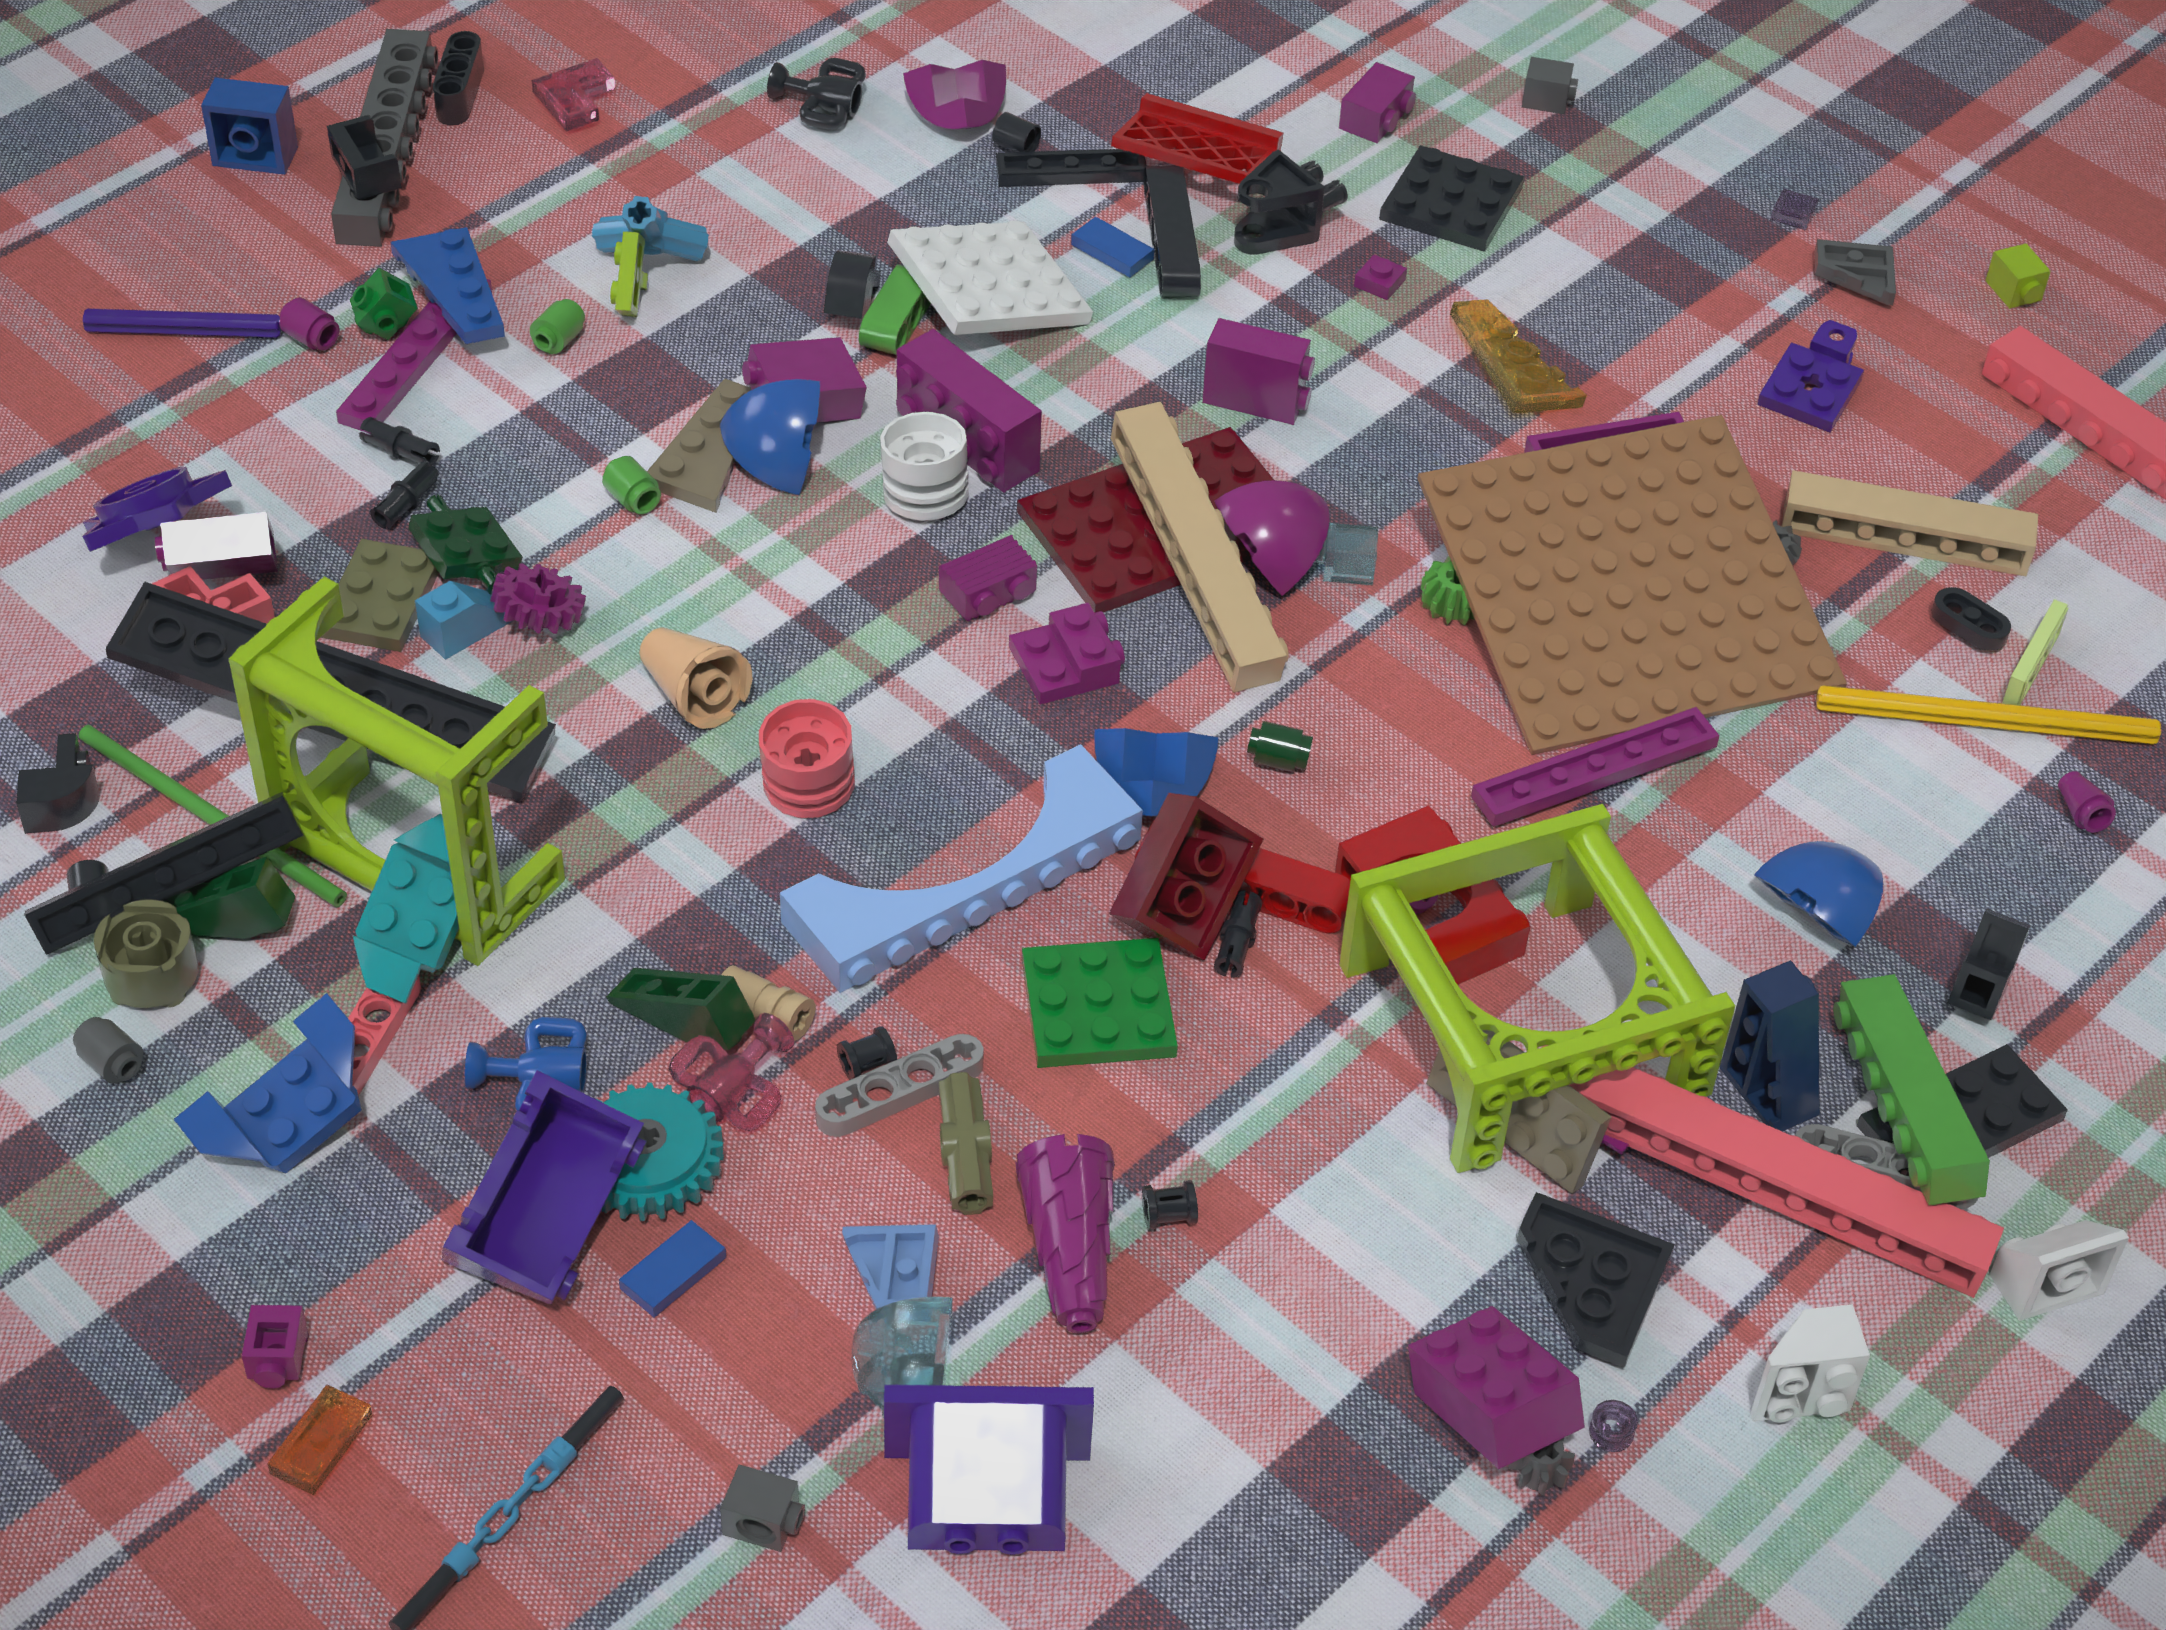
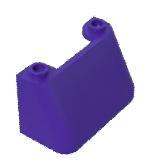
(544, 1190)

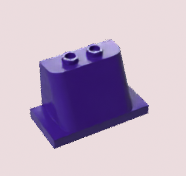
(987, 1462)

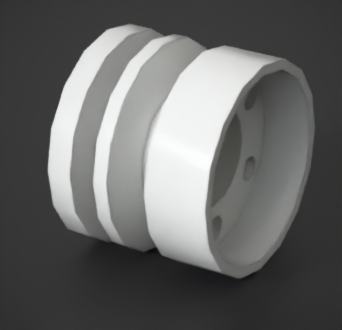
(924, 465)

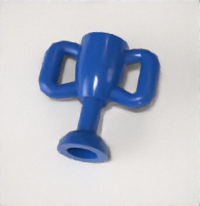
(562, 1063)

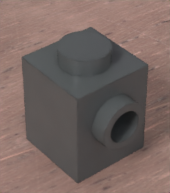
(1549, 85)

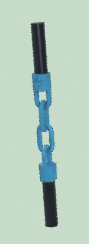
(464, 1557)

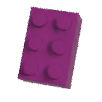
(1496, 1386)

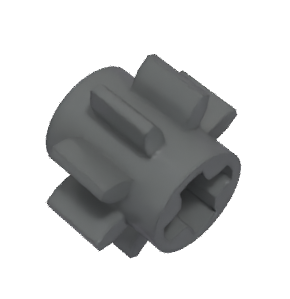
(1544, 1467)

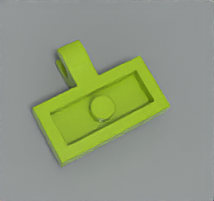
(631, 277)

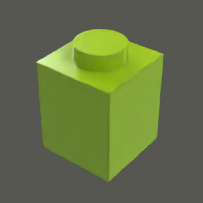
(2017, 275)

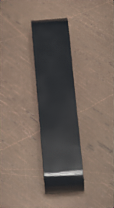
(1172, 231)

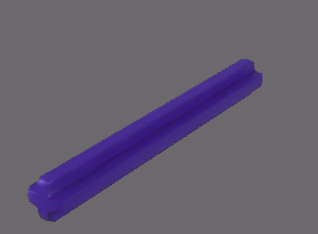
(181, 323)

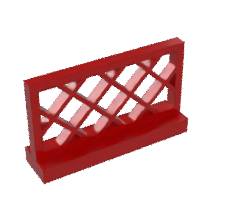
(1212, 136)

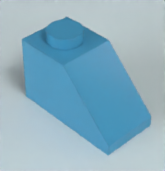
(456, 617)

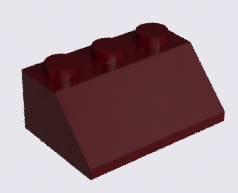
(1186, 875)

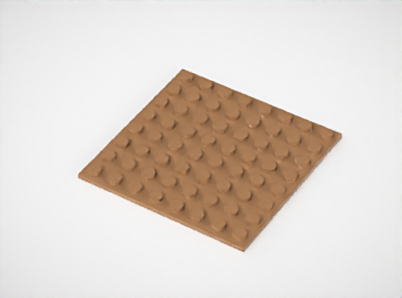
(1628, 582)

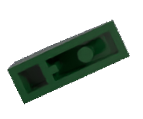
(237, 902)
(686, 1004)

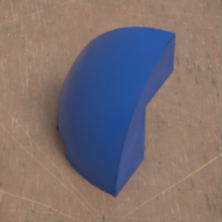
(773, 430)
(1155, 763)
(1828, 883)

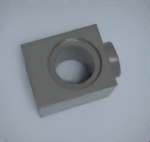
(761, 1508)

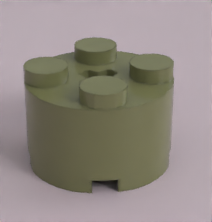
(146, 955)

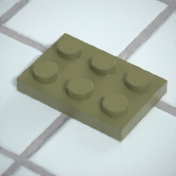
(381, 594)

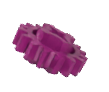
(538, 598)

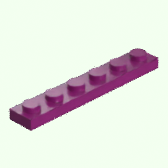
(398, 368)
(1594, 766)

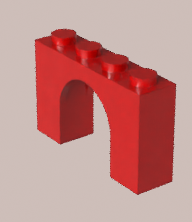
(1487, 929)

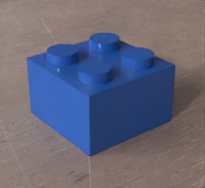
(250, 125)

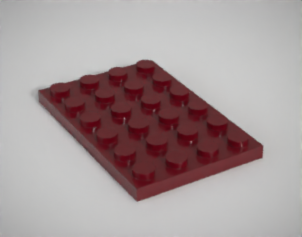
(1104, 535)

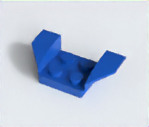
(288, 1106)

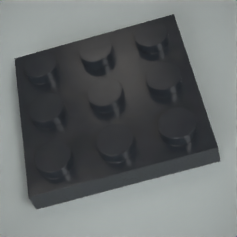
(1452, 198)

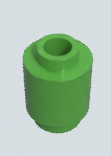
(557, 326)
(631, 485)

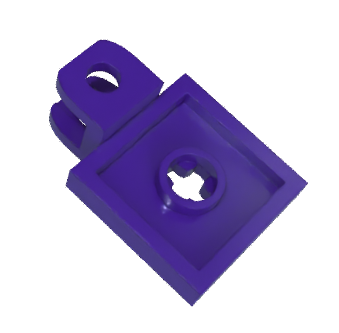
(1824, 365)

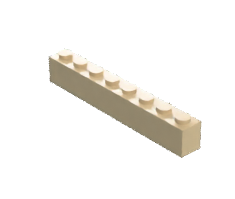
(1199, 547)

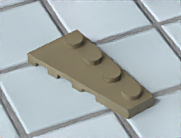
(697, 460)

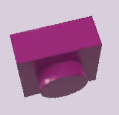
(1380, 277)

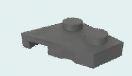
(1858, 267)

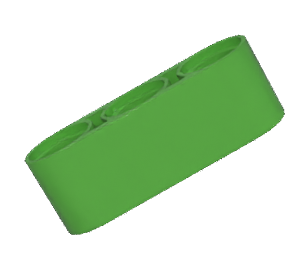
(893, 313)

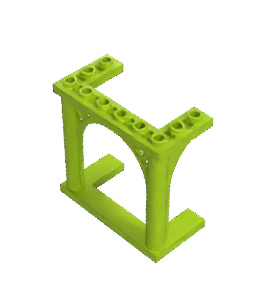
(284, 674)
(1483, 1082)

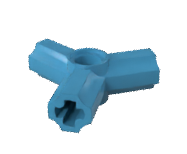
(654, 225)

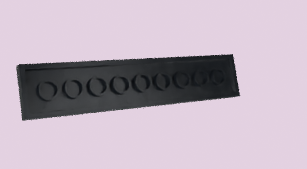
(192, 646)

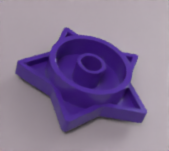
(149, 503)

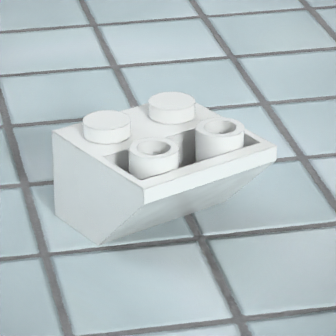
(1813, 1367)

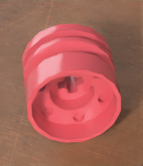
(807, 758)

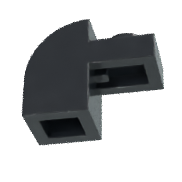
(851, 284)
(58, 795)
(1989, 964)

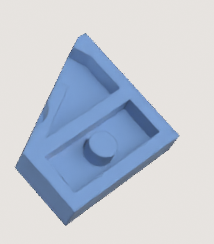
(894, 1260)

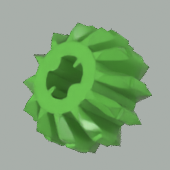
(1444, 593)

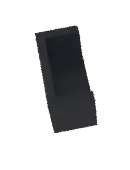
(360, 158)

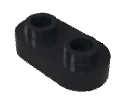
(1971, 618)

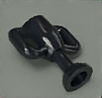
(826, 91)

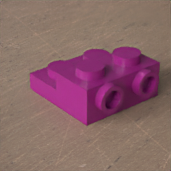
(1068, 654)

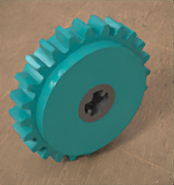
(678, 1156)

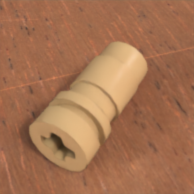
(765, 997)

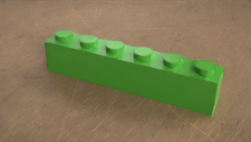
(1912, 1090)

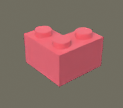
(240, 596)

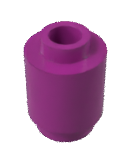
(309, 324)

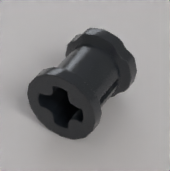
(866, 1053)
(1169, 1204)

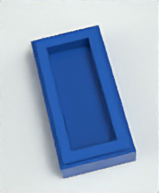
(1112, 246)
(672, 1268)

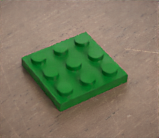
(1098, 1002)

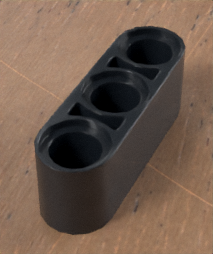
(458, 78)

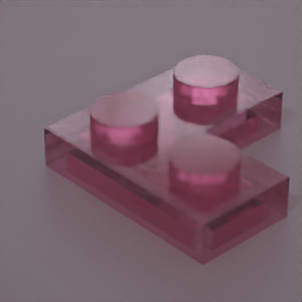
(569, 92)

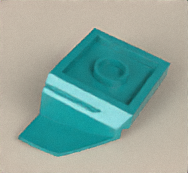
(409, 913)

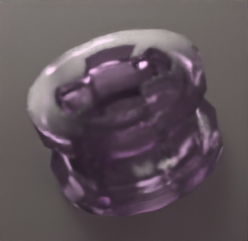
(1601, 1432)

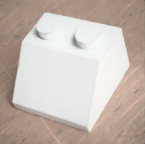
(2057, 1266)

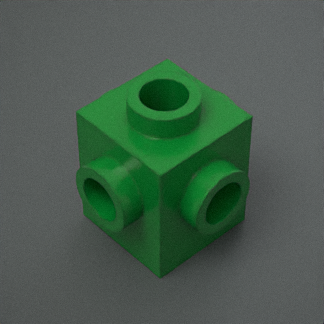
(383, 304)

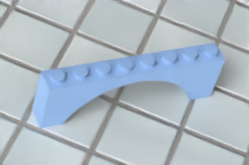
(865, 930)

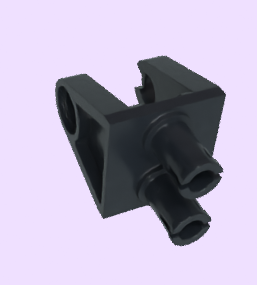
(1291, 205)

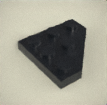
(1594, 1274)

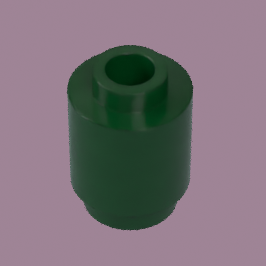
(1280, 746)

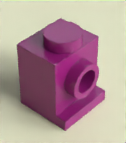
(274, 1344)

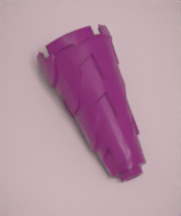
(1069, 1205)

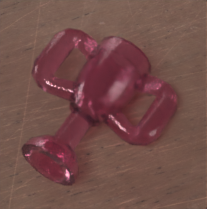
(730, 1076)

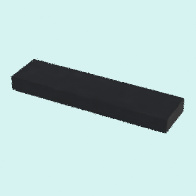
(1069, 167)

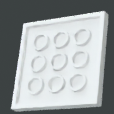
(989, 277)

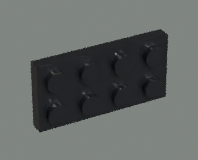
(1999, 1098)

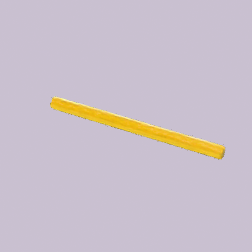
(1988, 714)

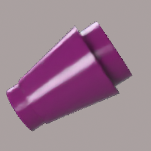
(2087, 803)

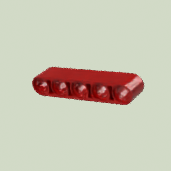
(1295, 890)

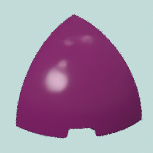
(957, 96)
(1279, 526)

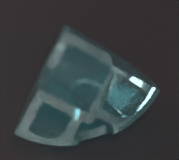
(902, 1345)

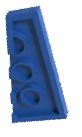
(454, 280)

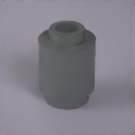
(108, 1049)

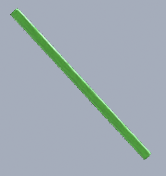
(206, 811)

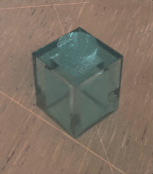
(1349, 554)

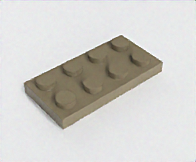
(1551, 1131)

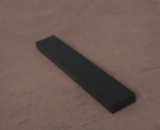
(165, 871)

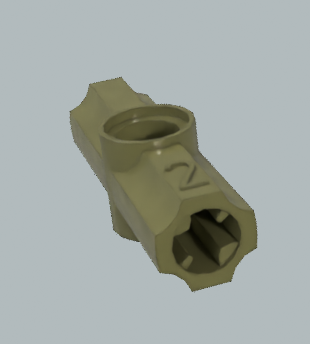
(965, 1143)

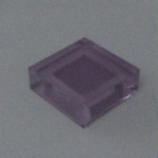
(1794, 209)

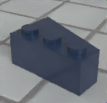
(1776, 1046)

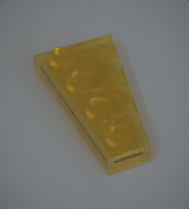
(1512, 362)

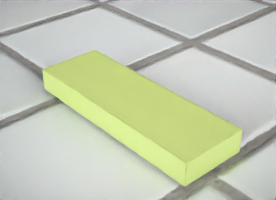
(2036, 653)

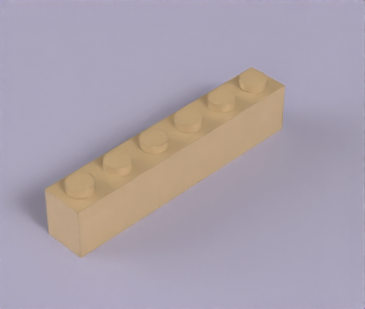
(1910, 523)

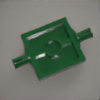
(464, 542)

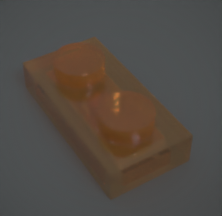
(319, 1439)

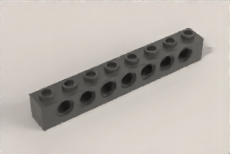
(394, 104)

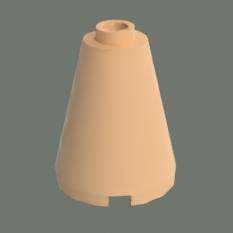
(697, 675)

